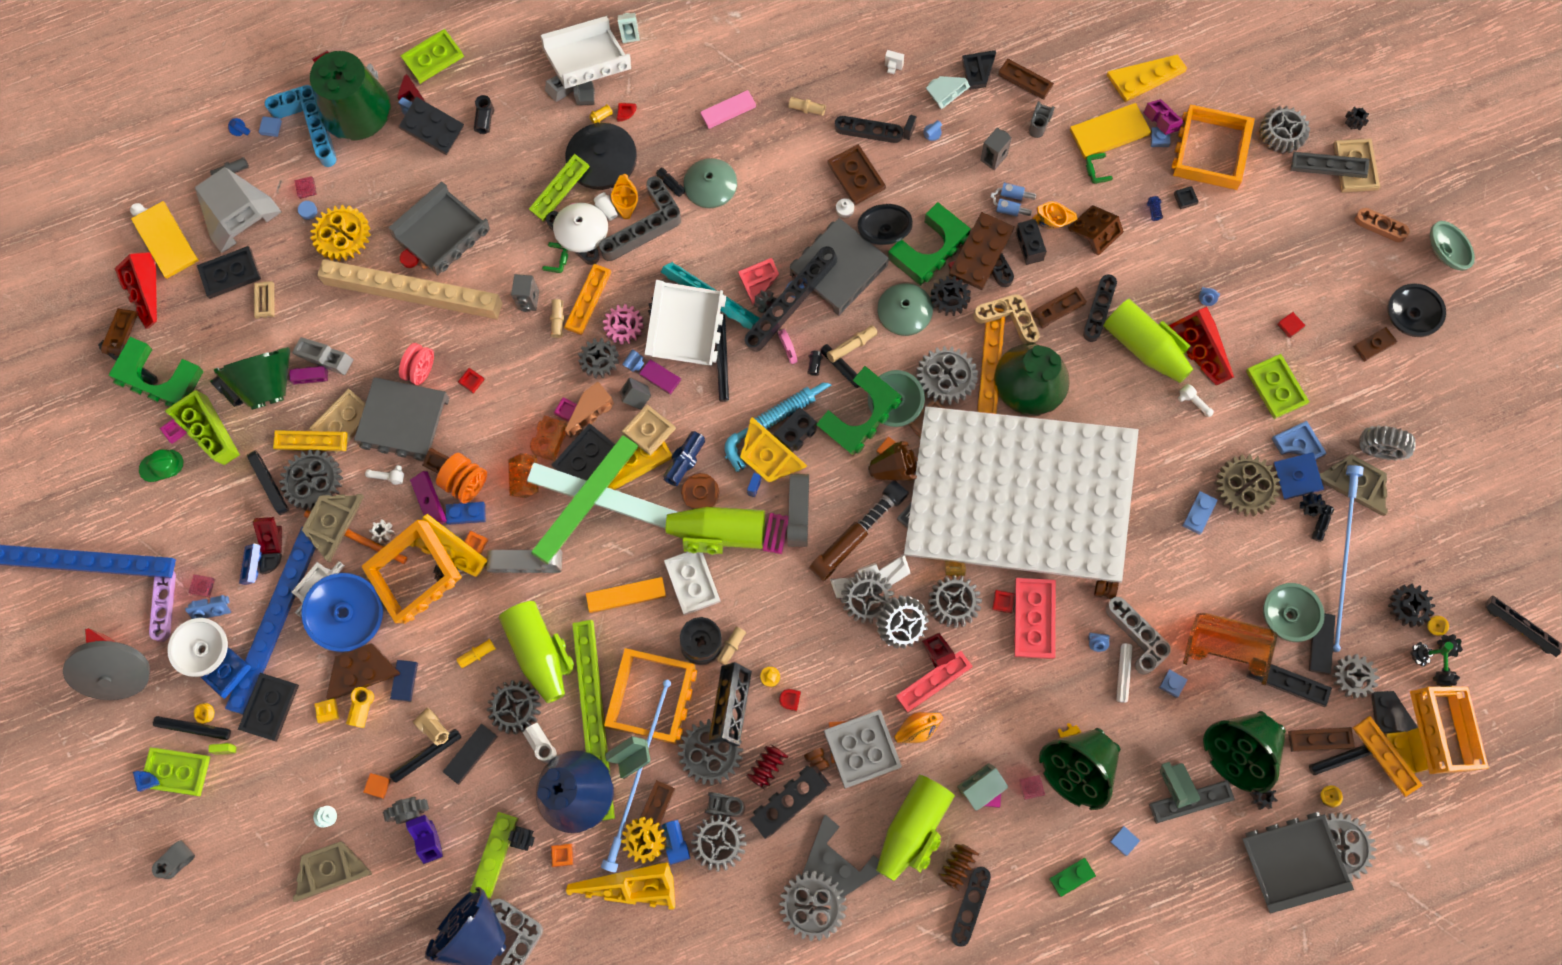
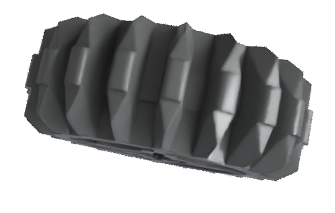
(506, 709)

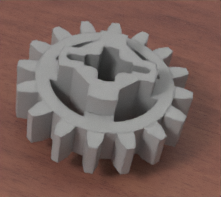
(1360, 669)

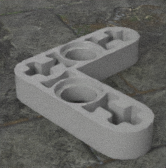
(523, 937)

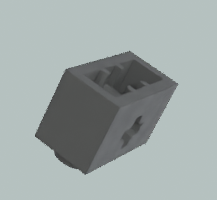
(996, 148)
(525, 292)

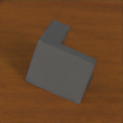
(585, 93)
(635, 393)

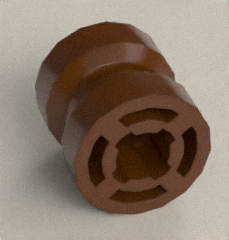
(1106, 588)
(816, 759)

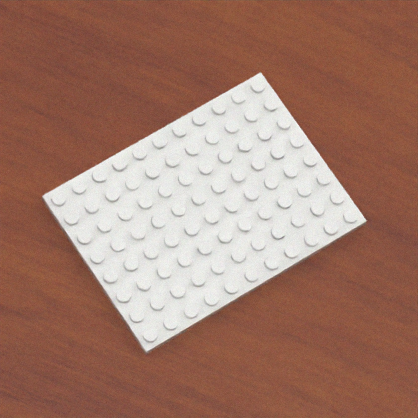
(1022, 493)

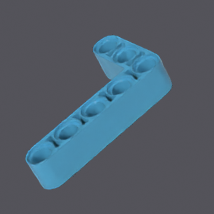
(281, 106)

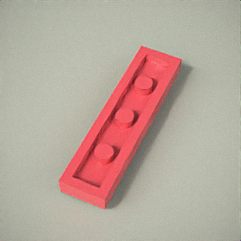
(933, 682)

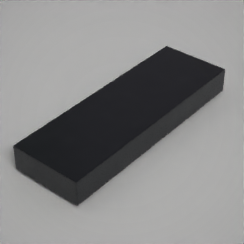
(1322, 647)
(470, 754)

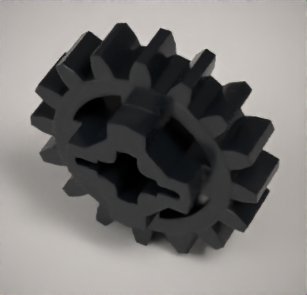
(951, 299)
(1406, 611)

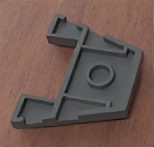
(826, 860)

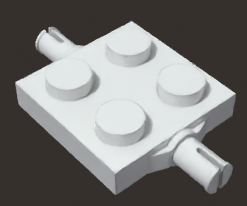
(313, 576)

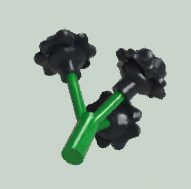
(1447, 647)

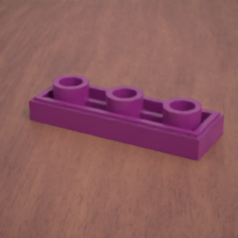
(427, 497)

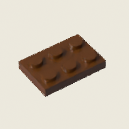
(856, 174)

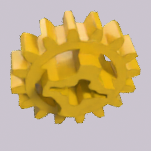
(635, 843)

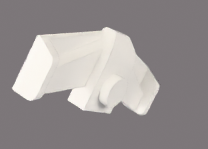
(893, 572)

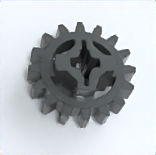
(597, 351)
(405, 810)

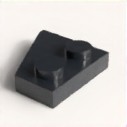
(978, 68)
(1390, 713)

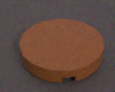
(700, 491)

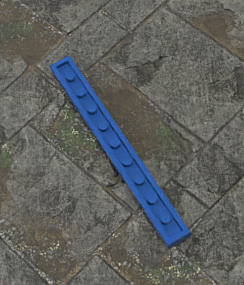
(87, 561)
(272, 622)

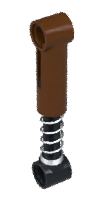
(827, 562)

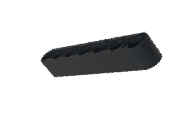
(792, 290)

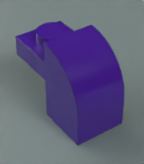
(425, 838)

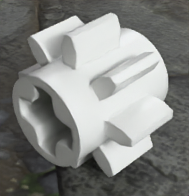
(378, 528)

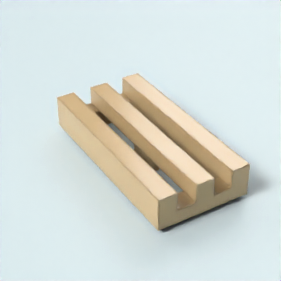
(257, 314)

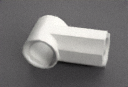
(539, 742)

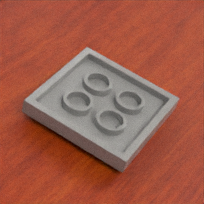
(862, 749)

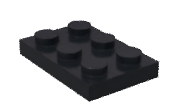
(431, 126)
(228, 272)
(584, 453)
(268, 707)

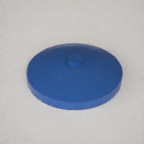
(342, 612)

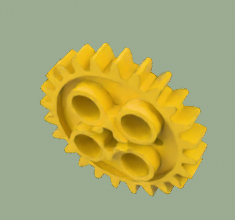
(350, 220)

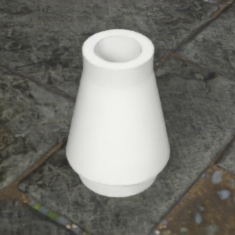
(605, 204)

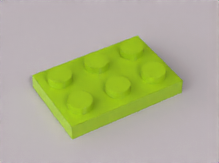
(432, 56)
(1277, 386)
(177, 770)

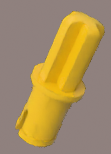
(476, 653)

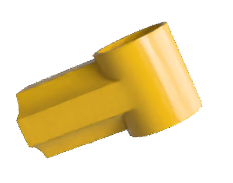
(359, 710)

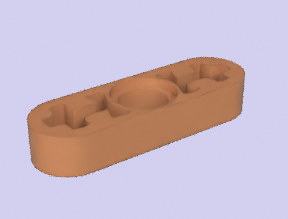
(1393, 235)

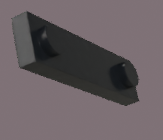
(1544, 640)
(1295, 685)

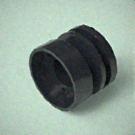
(695, 631)

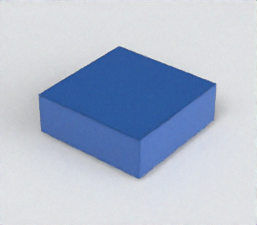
(754, 485)

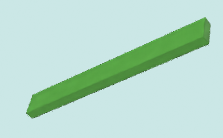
(584, 500)

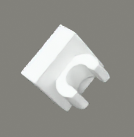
(894, 61)

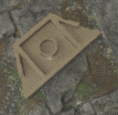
(1370, 486)
(330, 522)
(327, 870)

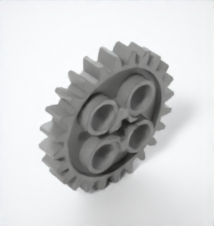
(960, 367)
(1359, 848)
(812, 886)

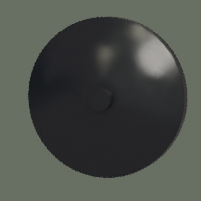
(606, 150)

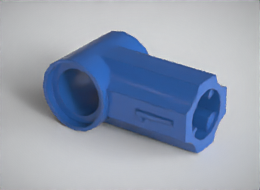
(676, 846)

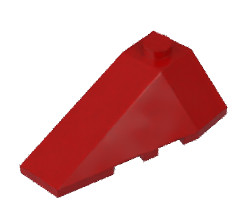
(138, 276)
(1205, 345)

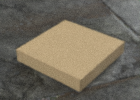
(648, 430)

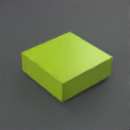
(224, 748)

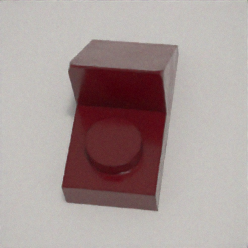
(408, 90)
(268, 535)
(938, 650)

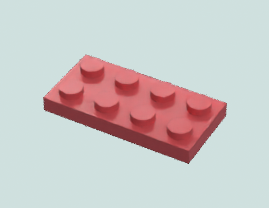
(1035, 618)

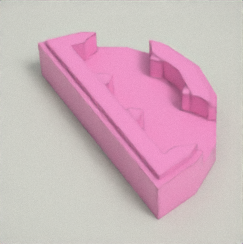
(787, 345)

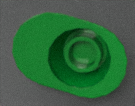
(161, 465)

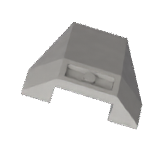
(232, 206)

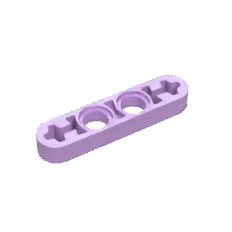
(158, 604)

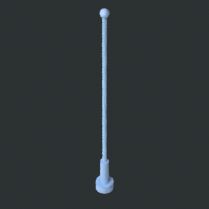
(1354, 472)
(610, 864)

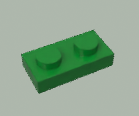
(1072, 877)

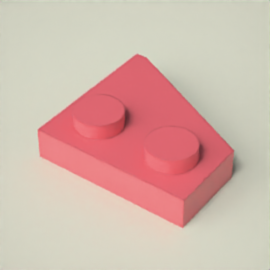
(758, 278)

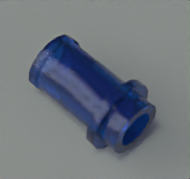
(1155, 208)

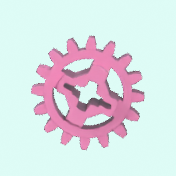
(620, 331)

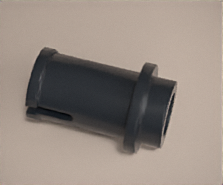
(814, 363)

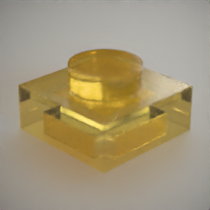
(955, 568)

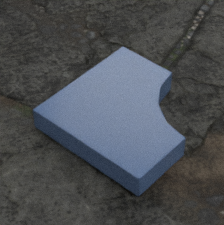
(1299, 441)

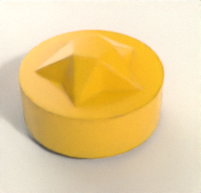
(1438, 625)
(770, 676)
(203, 713)
(1331, 796)

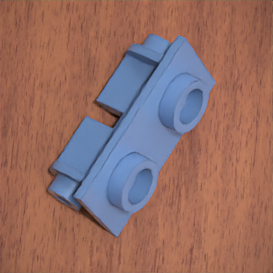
(203, 609)

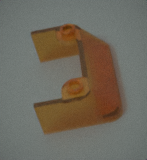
(1232, 641)

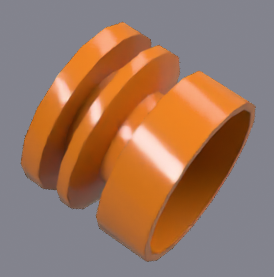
(461, 477)

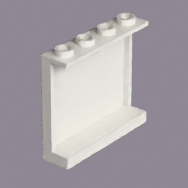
(584, 52)
(684, 323)

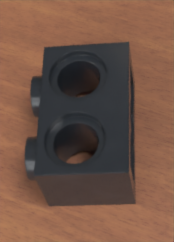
(1030, 241)
(791, 427)

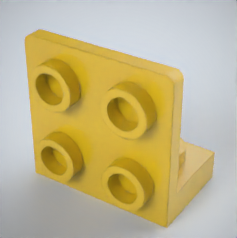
(1410, 749)

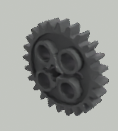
(307, 465)
(702, 768)

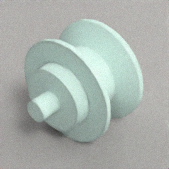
(325, 816)

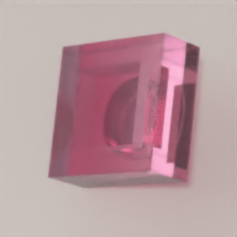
(305, 187)
(201, 586)
(1032, 787)

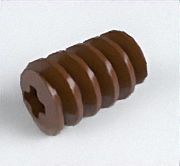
(957, 865)

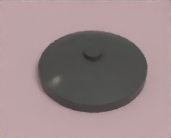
(106, 670)

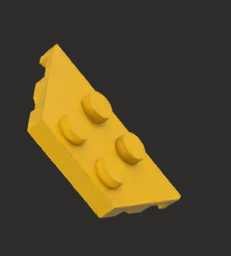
(767, 454)

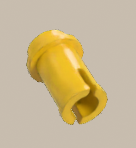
(600, 114)

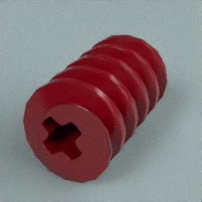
(766, 766)

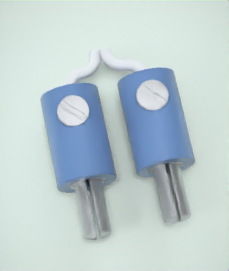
(1010, 207)

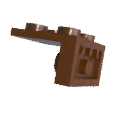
(1098, 227)

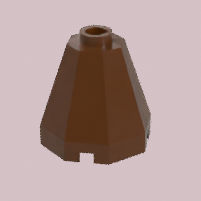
(894, 463)

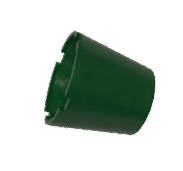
(348, 96)

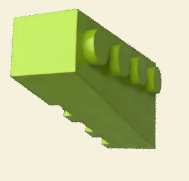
(203, 424)

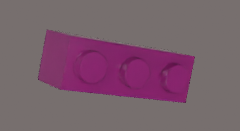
(308, 375)

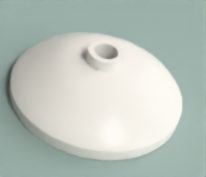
(580, 235)
(186, 647)

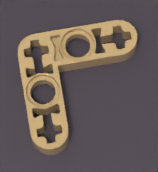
(1010, 310)

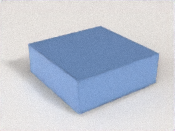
(270, 126)
(1125, 841)

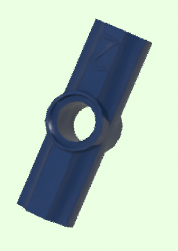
(684, 458)

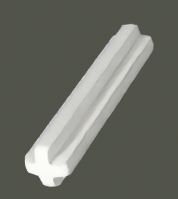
(1124, 673)

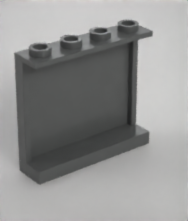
(438, 229)
(855, 268)
(400, 418)
(1297, 863)

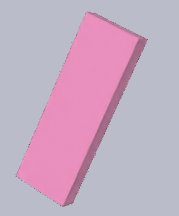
(728, 109)

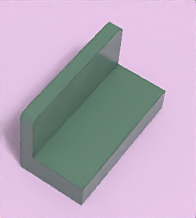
(629, 756)
(1179, 784)
(983, 786)

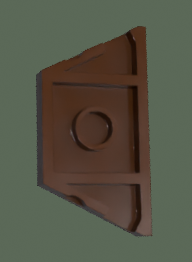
(359, 669)

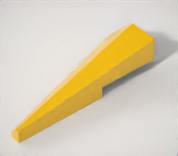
(645, 885)

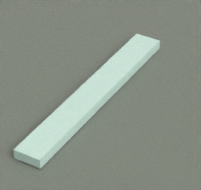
(610, 499)

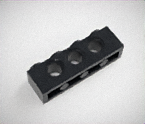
(817, 784)

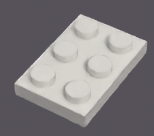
(692, 581)

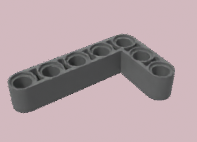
(645, 224)

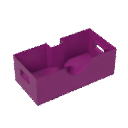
(1163, 116)

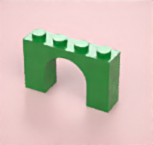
(922, 266)
(128, 372)
(884, 400)

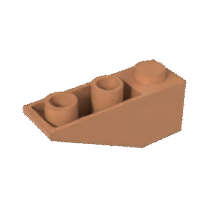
(590, 406)

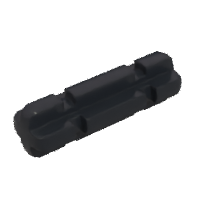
(670, 182)
(1323, 523)

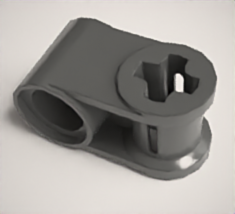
(1041, 117)
(723, 804)
(174, 859)

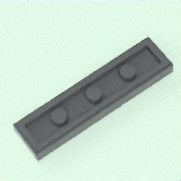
(1330, 164)
(1209, 797)

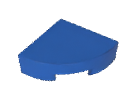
(145, 780)

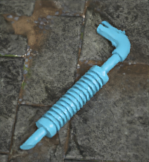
(770, 418)

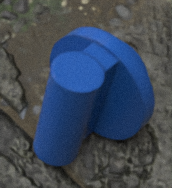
(237, 127)

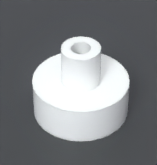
(845, 208)

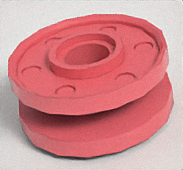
(416, 364)

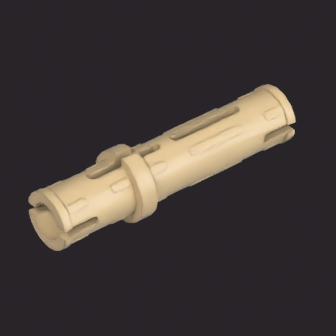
(857, 340)

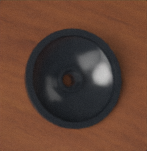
(885, 224)
(1423, 303)

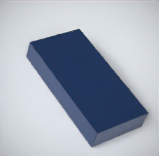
(404, 683)

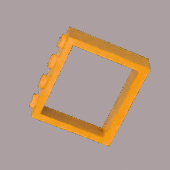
(1218, 118)
(391, 550)
(620, 686)
(1433, 735)

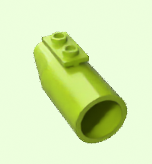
(1151, 343)
(716, 527)
(537, 653)
(912, 831)

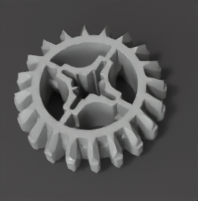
(1281, 135)
(1387, 443)
(964, 587)
(859, 594)
(893, 617)
(702, 837)

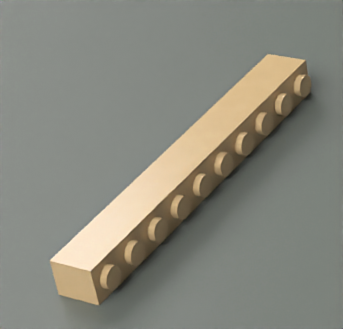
(410, 289)

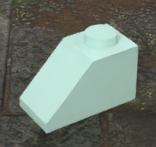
(628, 27)
(946, 89)

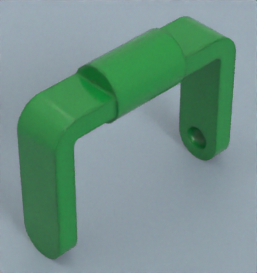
(1090, 169)
(563, 259)

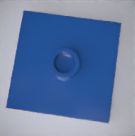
(1298, 476)
(227, 674)

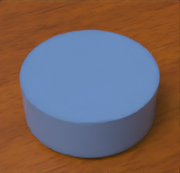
(307, 210)

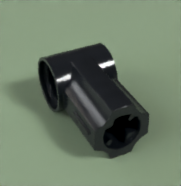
(483, 115)
(226, 391)

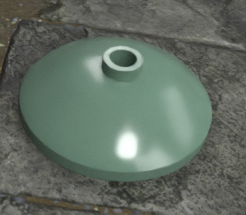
(712, 191)
(1451, 246)
(905, 319)
(912, 397)
(1303, 606)

